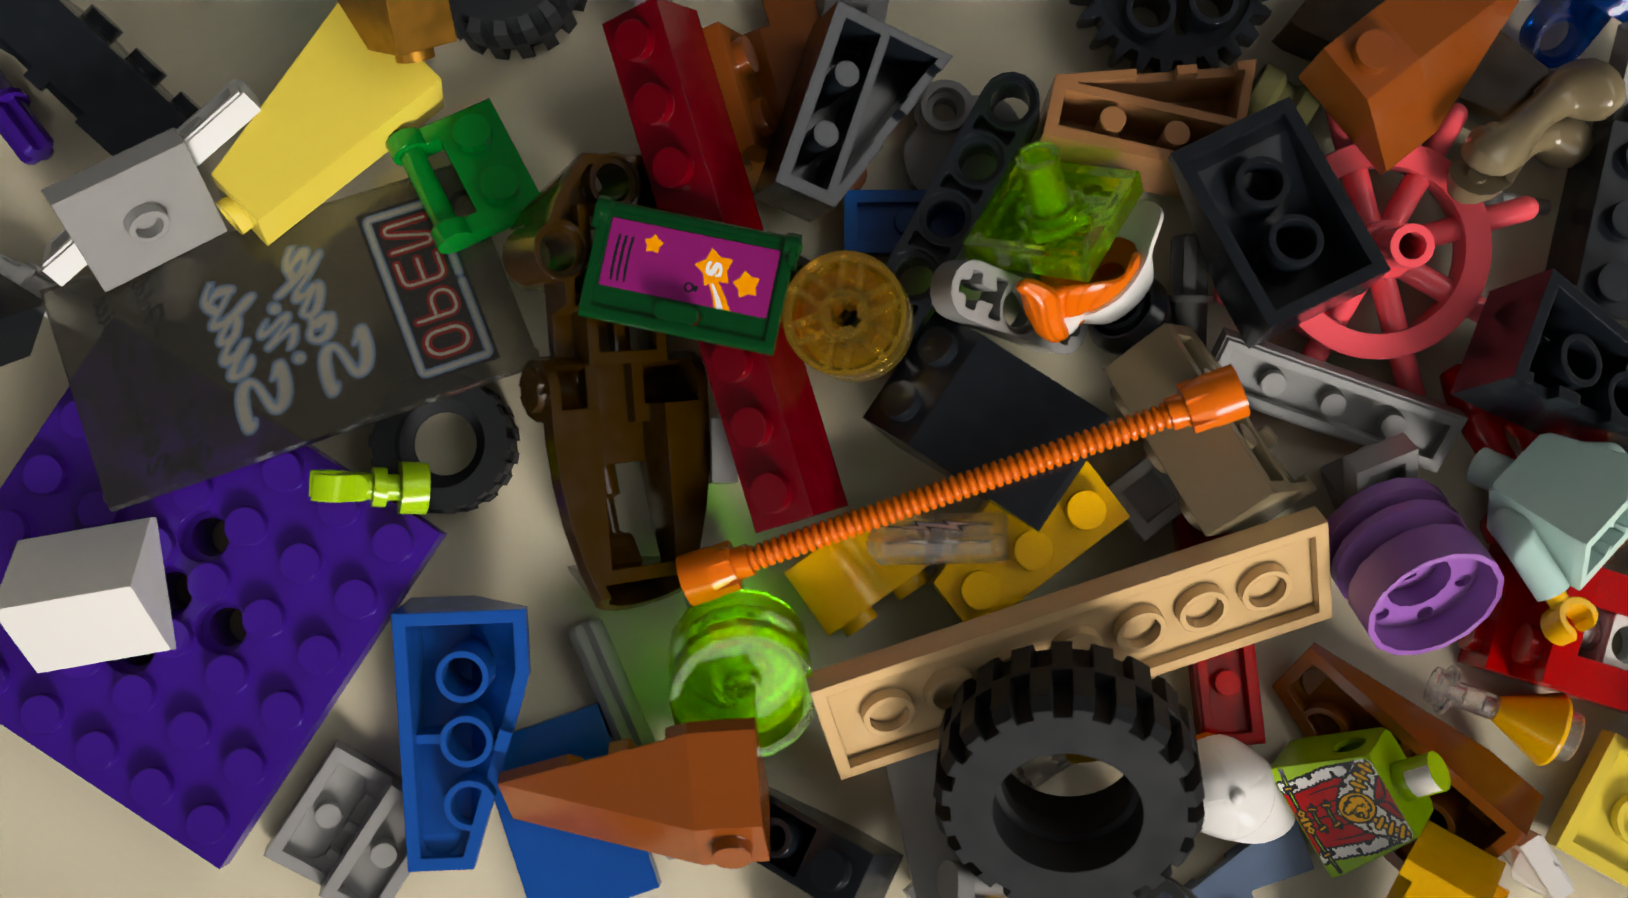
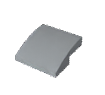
(346, 828)

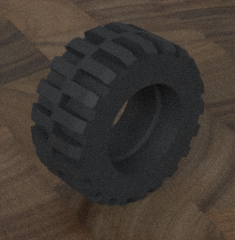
(1072, 844)

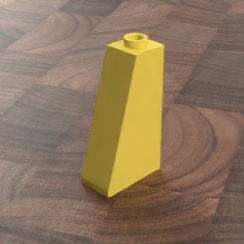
(320, 129)

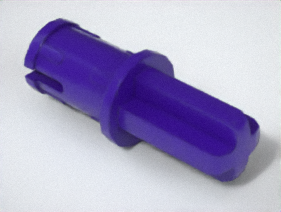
(21, 127)

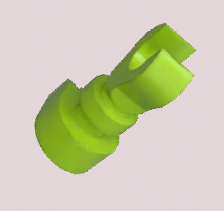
(408, 488)

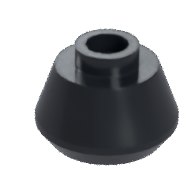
(1135, 325)

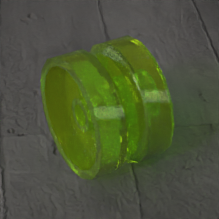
(742, 661)

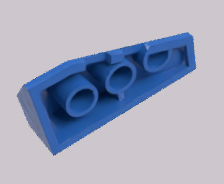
(458, 703)

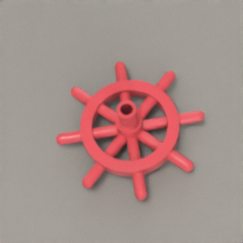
(1406, 252)

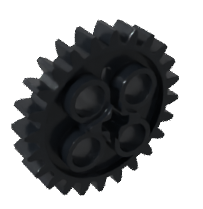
(1160, 46)

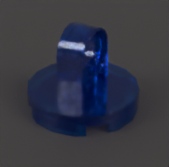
(1584, 20)

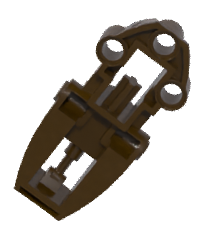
(610, 397)

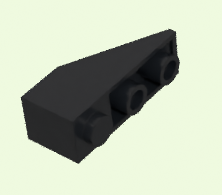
(826, 853)

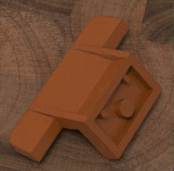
(759, 72)

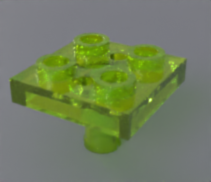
(1056, 203)

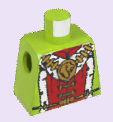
(1358, 794)

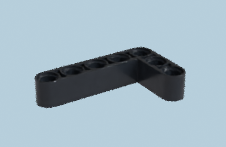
(953, 190)

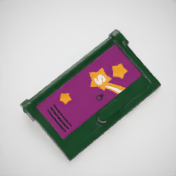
(674, 265)

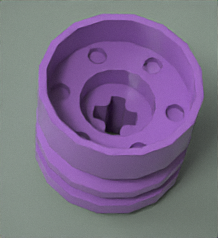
(1411, 567)

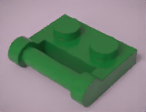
(484, 164)

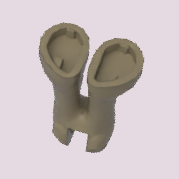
(1543, 126)

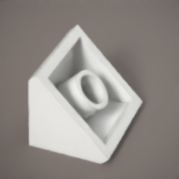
(88, 596)

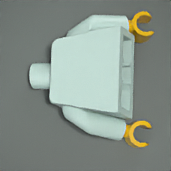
(1557, 519)

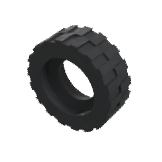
(494, 456)

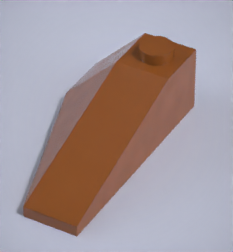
(1403, 71)
(682, 797)
(1486, 797)

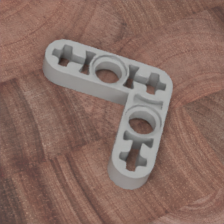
(987, 312)

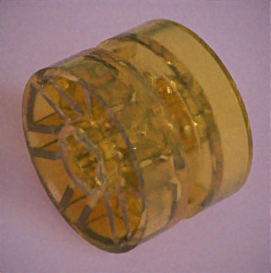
(850, 283)

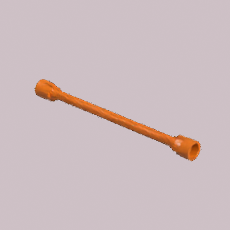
(1200, 403)

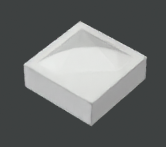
(1538, 867)

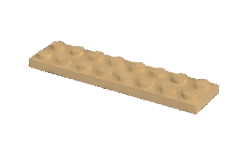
(1156, 611)

